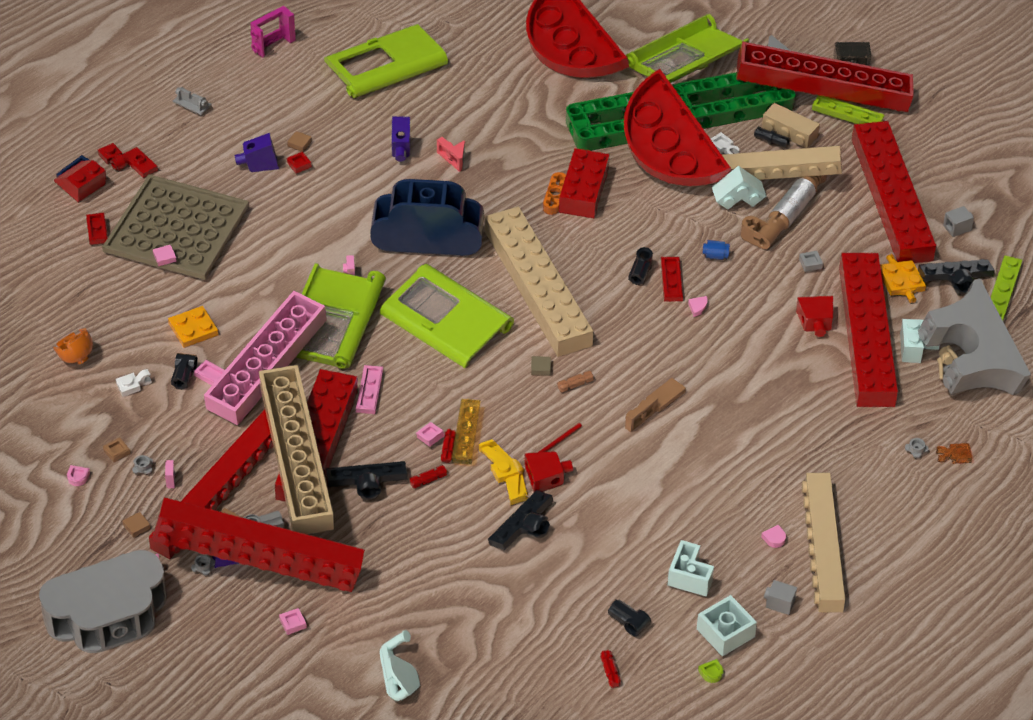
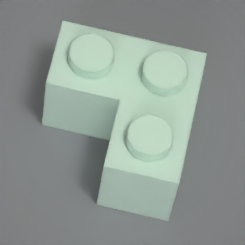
(737, 186)
(911, 344)
(688, 572)

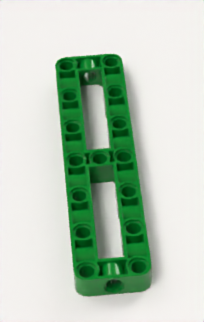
(709, 113)

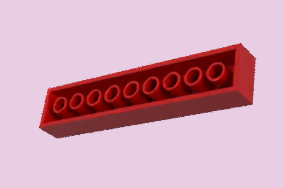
(825, 76)
(893, 192)
(868, 330)
(258, 544)

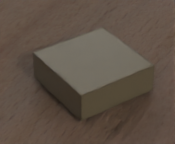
(540, 365)

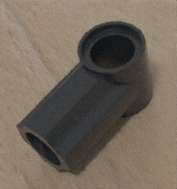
(641, 266)
(184, 366)
(633, 620)

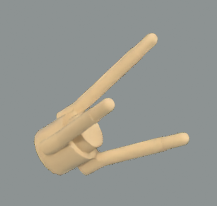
(947, 356)

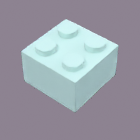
(726, 625)

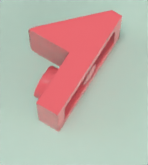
(452, 154)

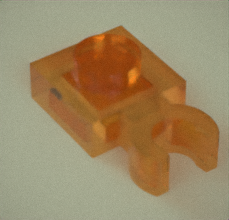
(956, 453)

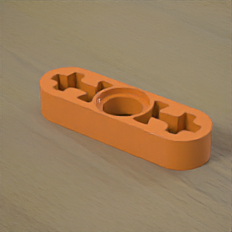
(553, 187)

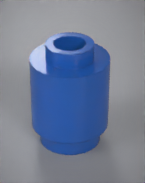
(716, 249)

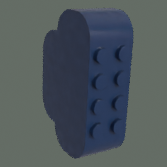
(427, 219)

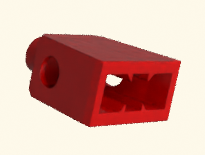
(815, 313)
(546, 470)

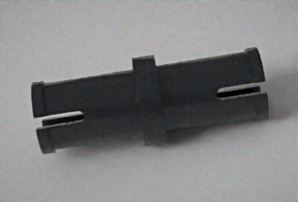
(772, 137)

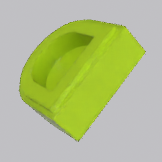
(711, 671)

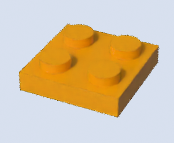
(193, 326)

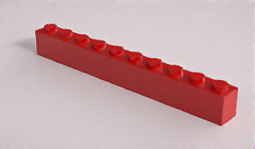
(226, 473)

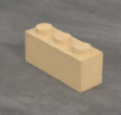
(790, 124)

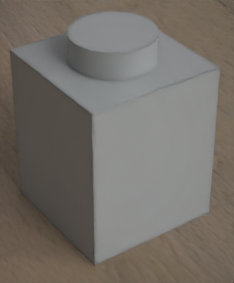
(958, 221)
(780, 597)

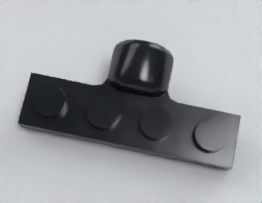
(960, 273)
(367, 477)
(524, 520)

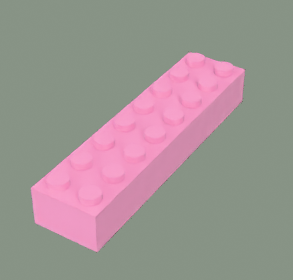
(271, 348)

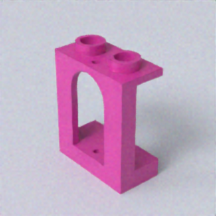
(286, 29)

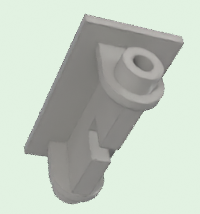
(192, 102)

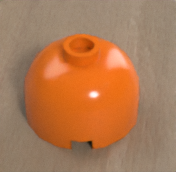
(75, 347)

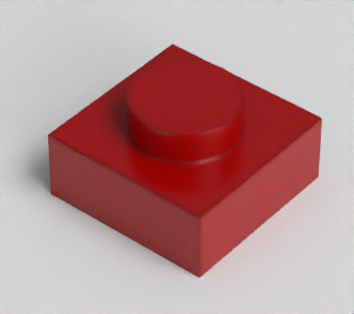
(299, 162)

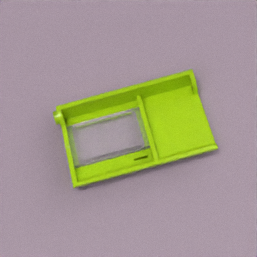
(684, 50)

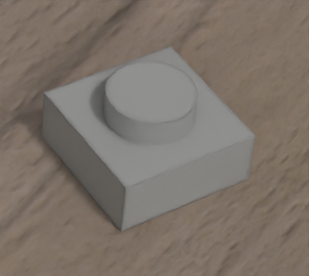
(810, 261)

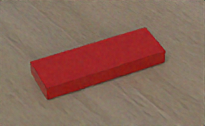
(671, 279)

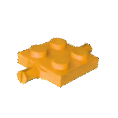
(902, 278)

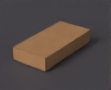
(668, 393)

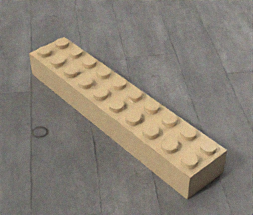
(538, 281)
(296, 450)

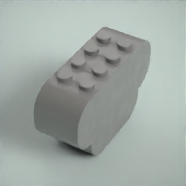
(105, 602)

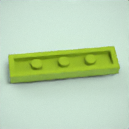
(845, 111)

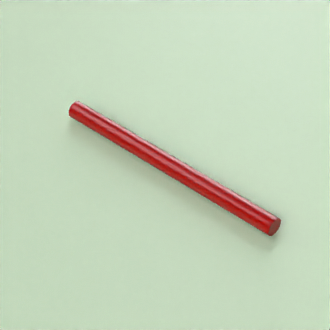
(562, 437)

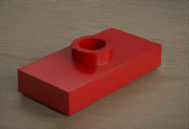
(140, 162)
(96, 228)

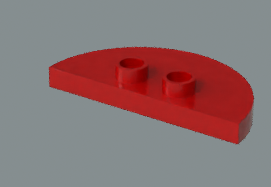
(572, 40)
(669, 138)

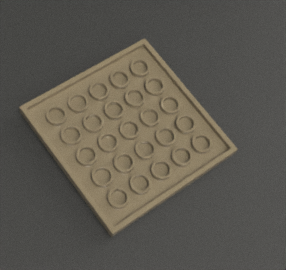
(177, 215)

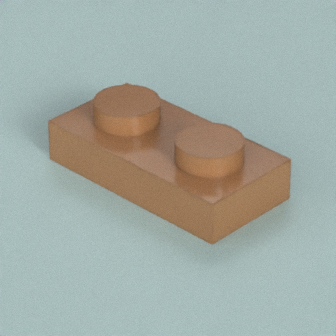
(641, 413)

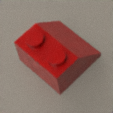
(82, 179)

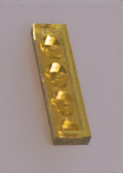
(466, 431)

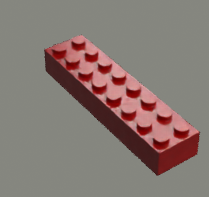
(328, 410)

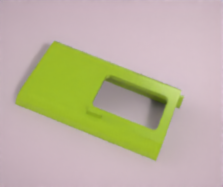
(412, 54)

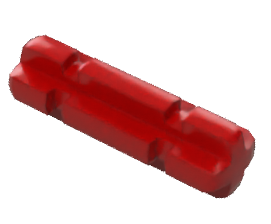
(448, 446)
(428, 476)
(610, 668)

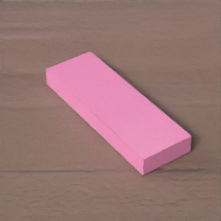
(369, 389)

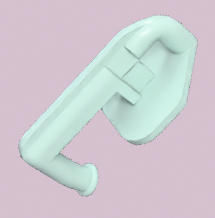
(398, 671)

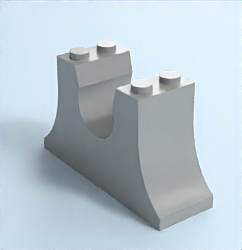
(980, 331)

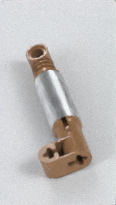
(783, 215)

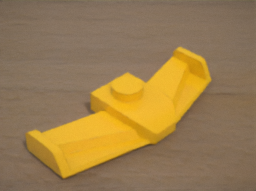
(506, 469)

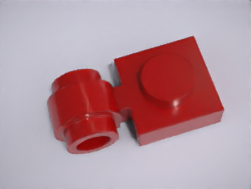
(113, 155)

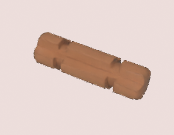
(575, 381)

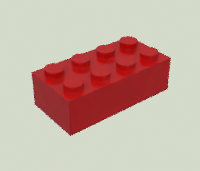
(584, 183)

